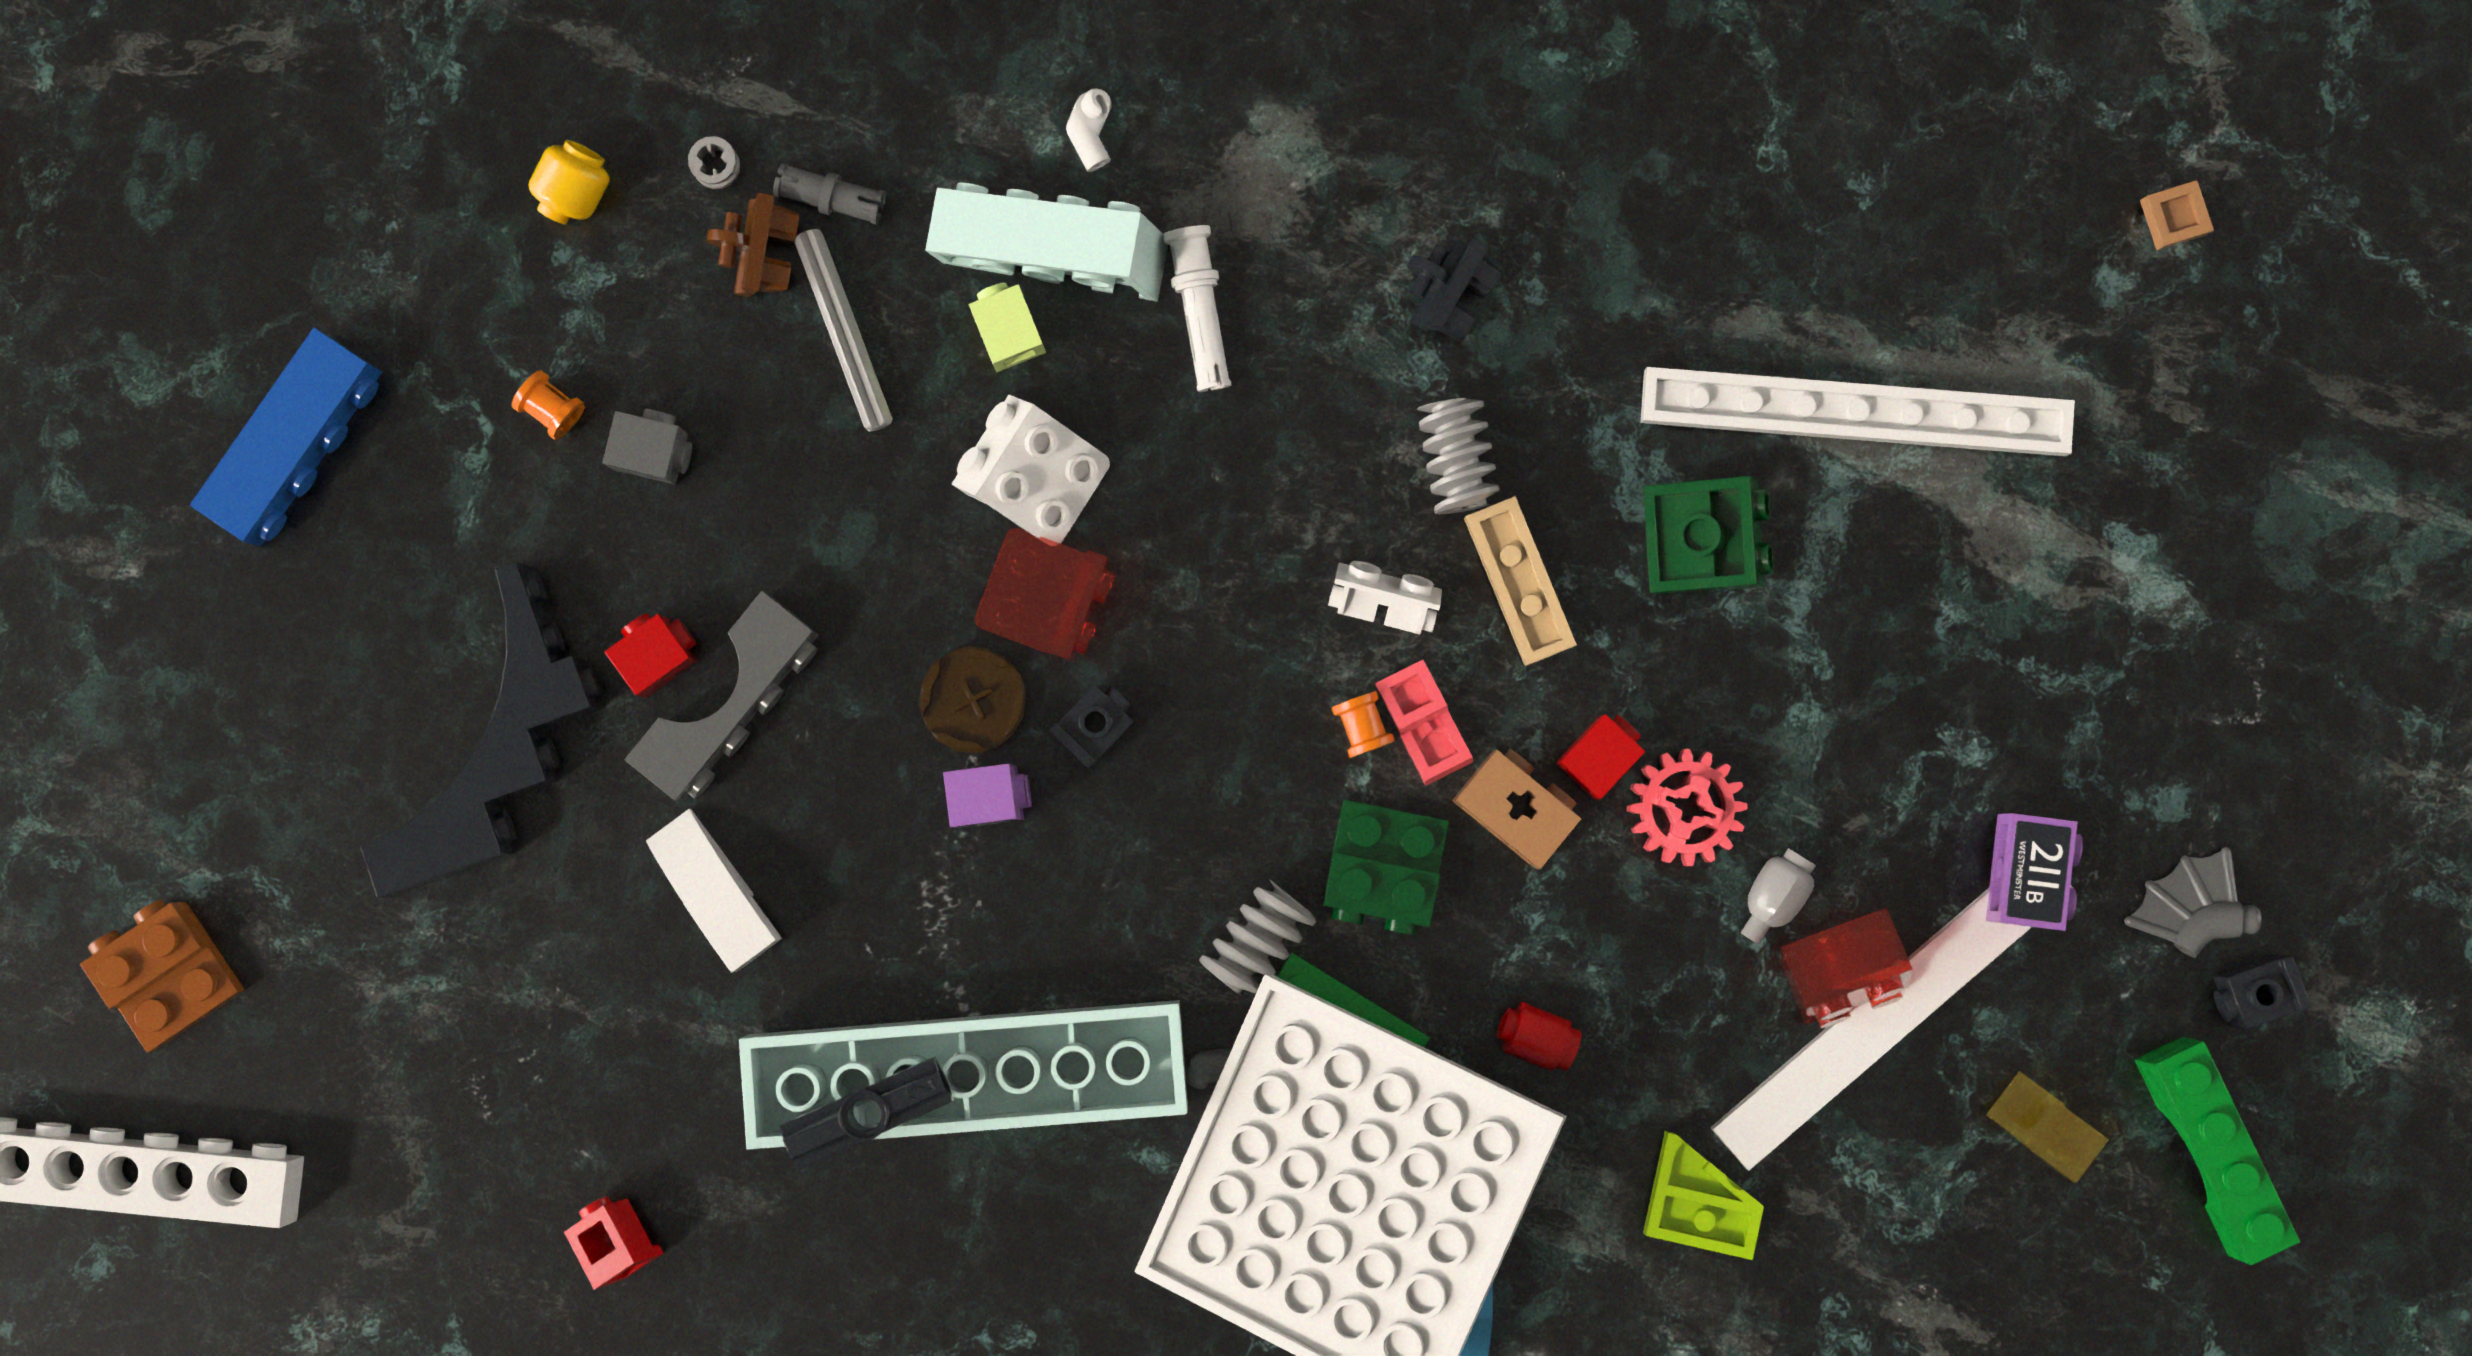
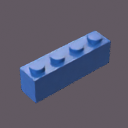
(287, 439)

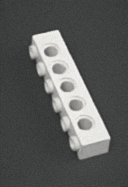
(270, 1173)

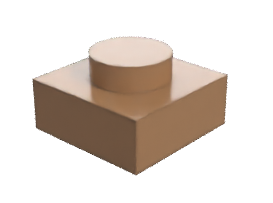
(2176, 215)

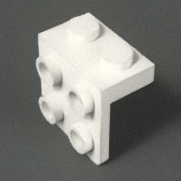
(1031, 469)

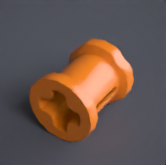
(548, 405)
(1363, 724)

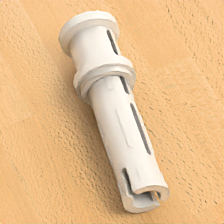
(1195, 282)

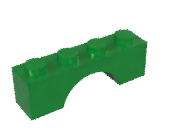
(2236, 1182)

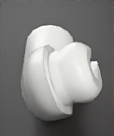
(1085, 126)

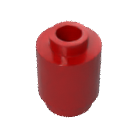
(1539, 1037)

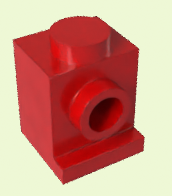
(610, 1242)

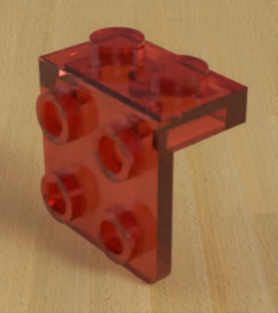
(1044, 594)

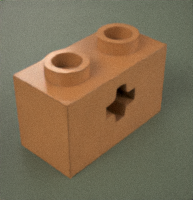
(1529, 837)

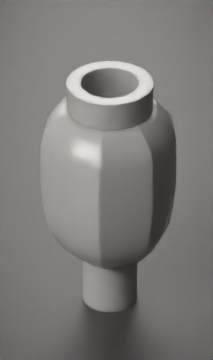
(1778, 893)

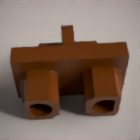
(762, 223)

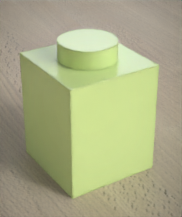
(1006, 326)

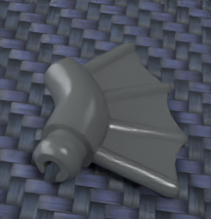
(2196, 905)

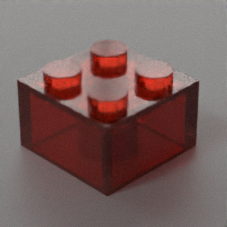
(1847, 968)

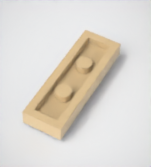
(1520, 581)

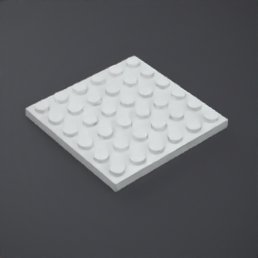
(1347, 1186)

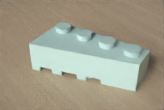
(1048, 238)

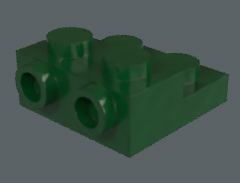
(1707, 535)
(1385, 866)

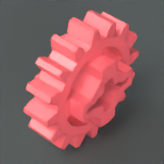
(1696, 784)

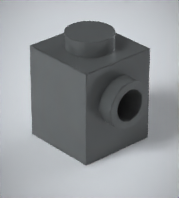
(648, 446)

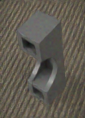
(768, 647)

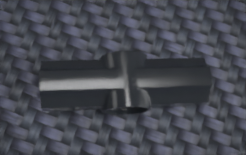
(836, 1129)

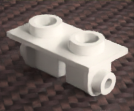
(1405, 597)

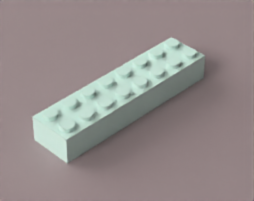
(998, 1067)

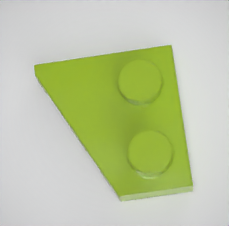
(1700, 1204)

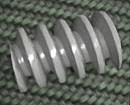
(1458, 455)
(1258, 939)

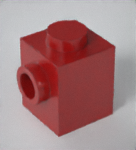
(652, 653)
(1601, 755)

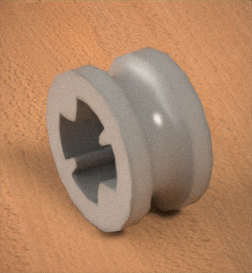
(699, 170)

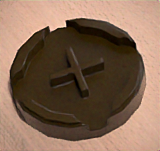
(973, 700)

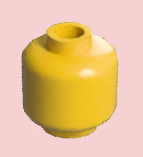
(569, 182)

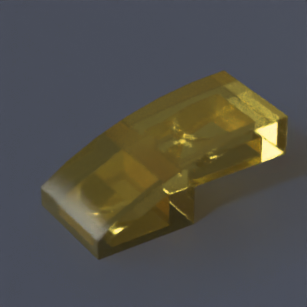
(2047, 1127)

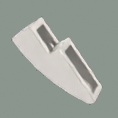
(712, 891)

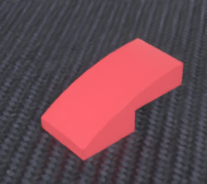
(1424, 722)

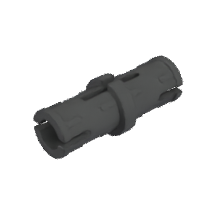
(829, 193)

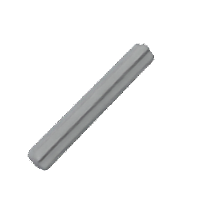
(843, 330)

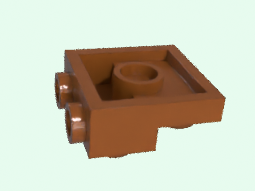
(161, 973)

